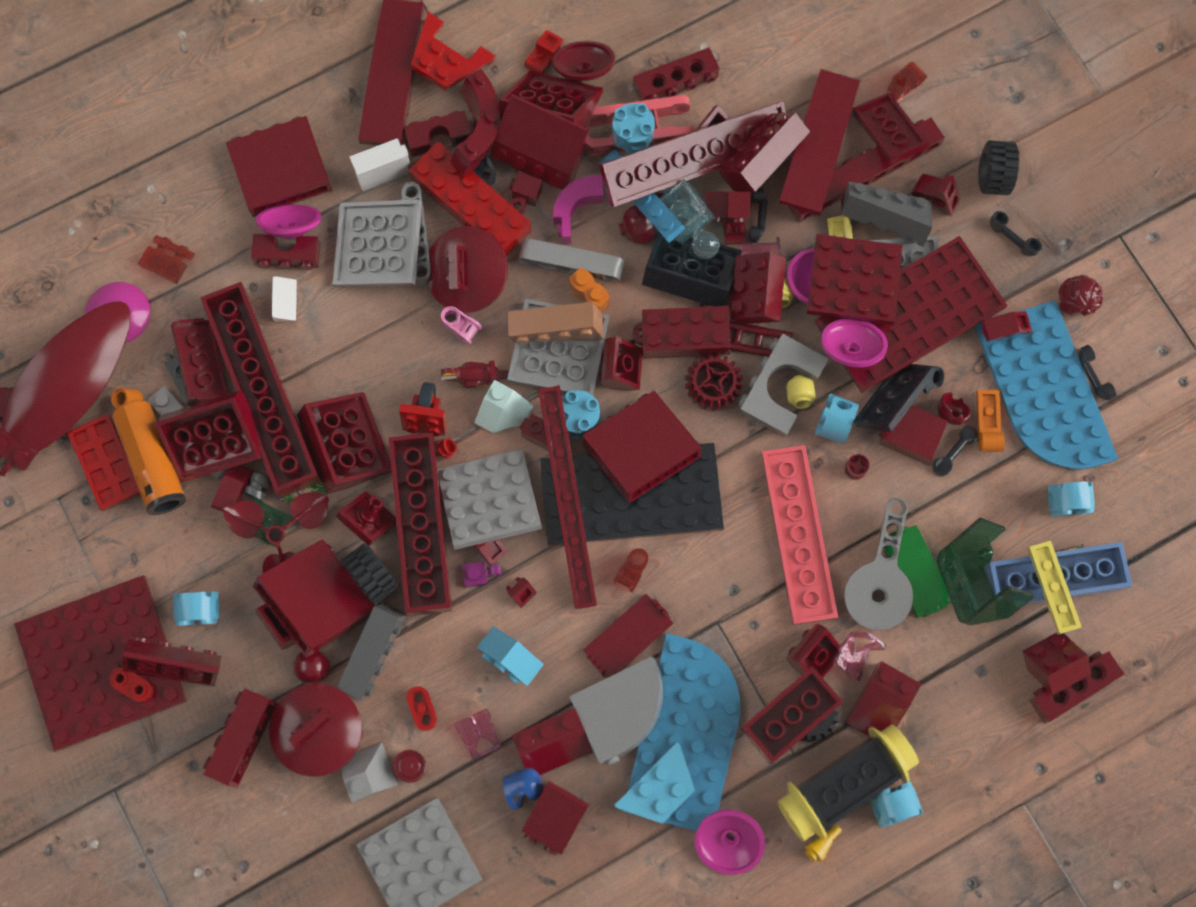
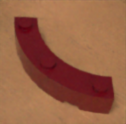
(484, 105)

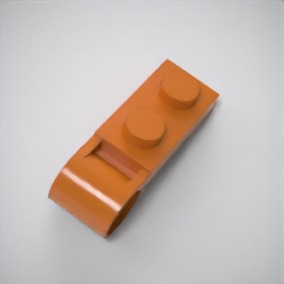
(989, 421)

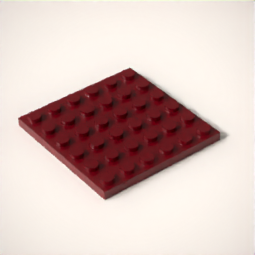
(76, 650)

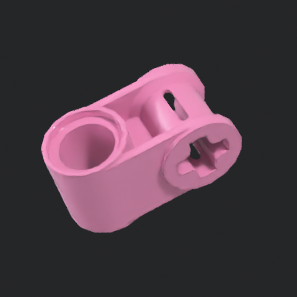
(463, 327)

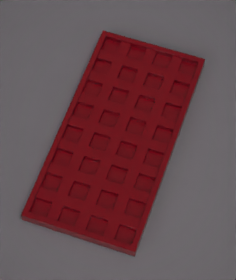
(935, 304)

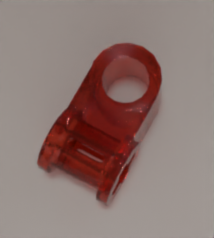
(906, 80)
(631, 570)

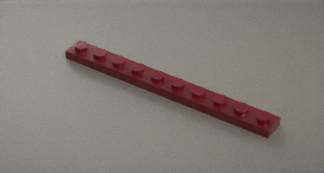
(567, 497)

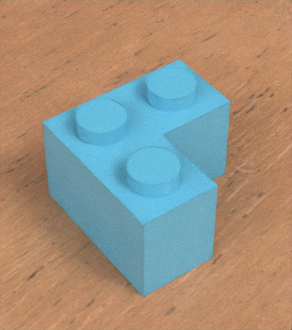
(509, 656)

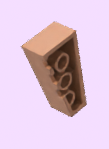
(556, 323)

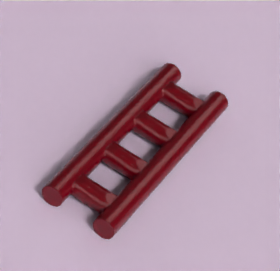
(760, 332)

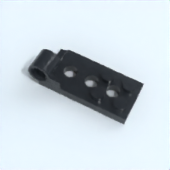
(885, 412)

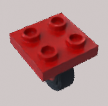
(424, 413)

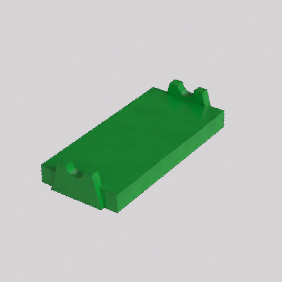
(922, 572)

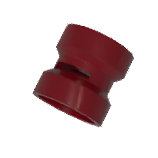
(856, 462)

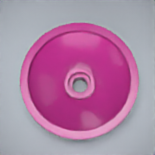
(288, 220)
(800, 274)
(129, 294)
(854, 343)
(729, 853)

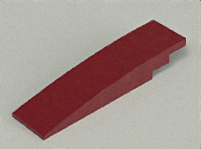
(390, 73)
(818, 151)

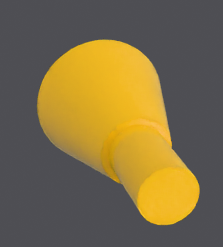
(818, 848)

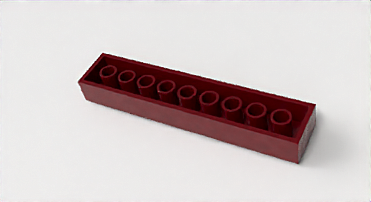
(256, 374)

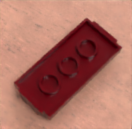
(198, 359)
(628, 636)

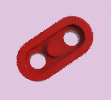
(130, 685)
(421, 709)

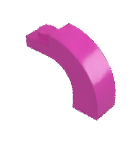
(578, 193)

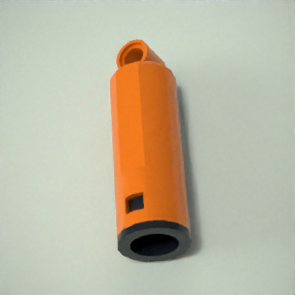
(146, 452)

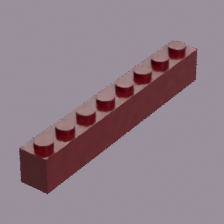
(870, 167)

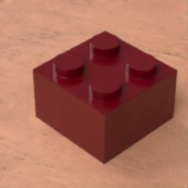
(1057, 662)

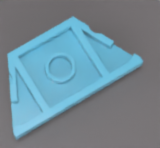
(660, 788)

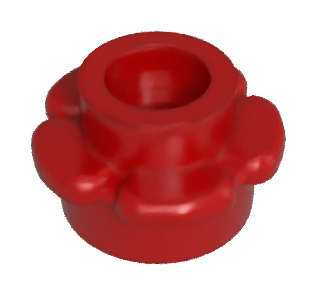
(446, 447)

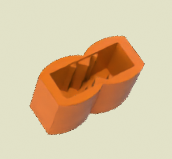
(585, 289)

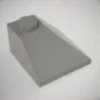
(368, 773)

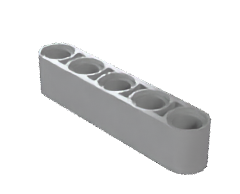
(423, 240)
(570, 259)

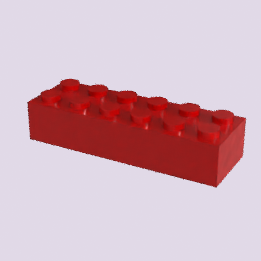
(469, 198)

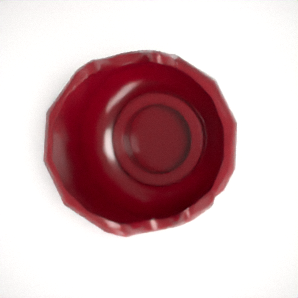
(953, 410)
(313, 668)

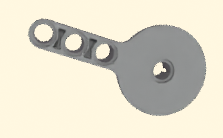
(881, 575)

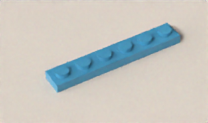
(654, 209)

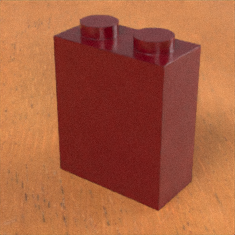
(915, 435)

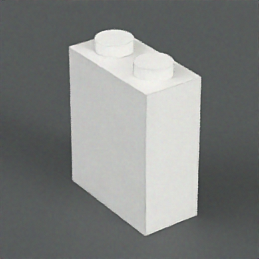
(380, 164)

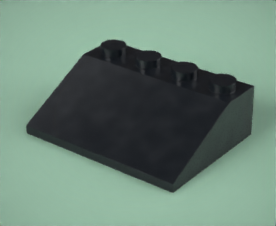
(681, 273)

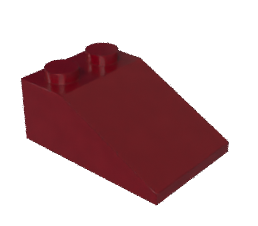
(883, 699)

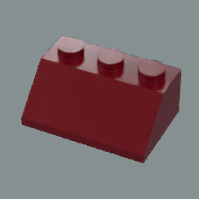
(552, 742)

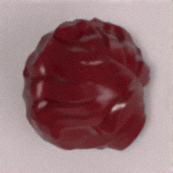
(1080, 295)

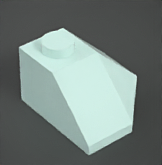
(502, 409)

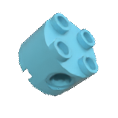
(633, 127)
(580, 412)
(836, 419)
(1071, 497)
(196, 606)
(896, 805)

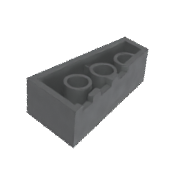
(888, 210)
(371, 651)

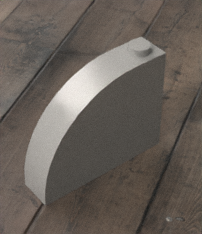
(621, 710)

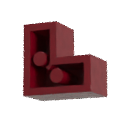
(728, 204)

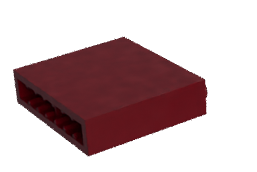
(278, 165)
(641, 446)
(313, 597)

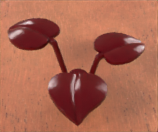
(246, 516)

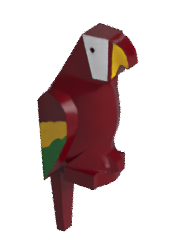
(474, 374)

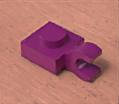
(476, 573)

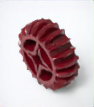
(721, 377)

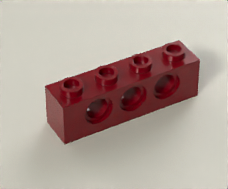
(682, 68)
(1108, 672)

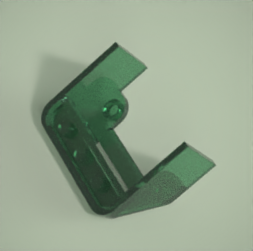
(966, 581)

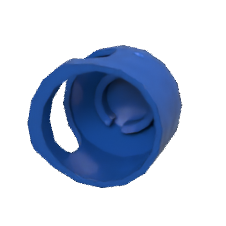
(522, 782)

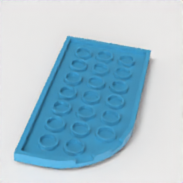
(1049, 393)
(699, 714)

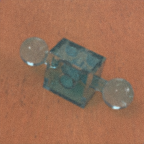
(694, 214)

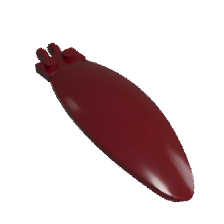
(62, 383)

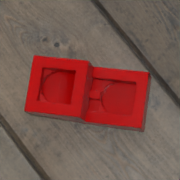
(543, 53)

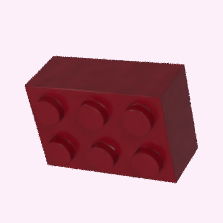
(758, 288)

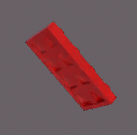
(104, 462)

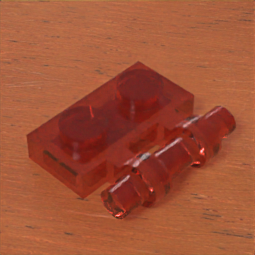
(162, 264)

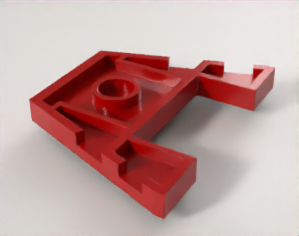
(441, 63)

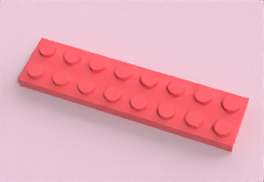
(799, 535)

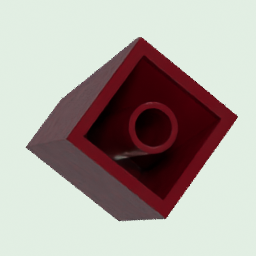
(554, 818)

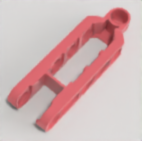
(658, 107)

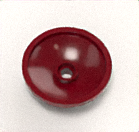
(583, 60)

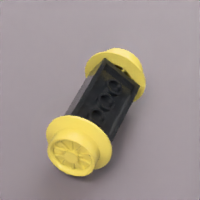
(848, 782)

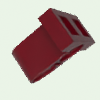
(939, 191)

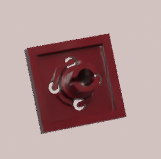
(370, 514)

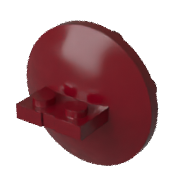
(467, 269)
(315, 730)

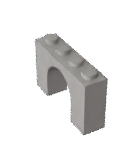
(785, 354)

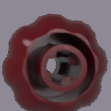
(636, 226)

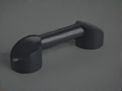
(757, 232)
(1028, 248)
(1104, 391)
(943, 465)

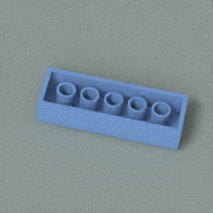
(1084, 569)

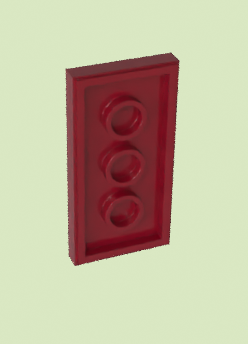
(890, 128)

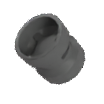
(257, 486)

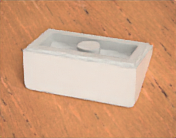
(284, 299)

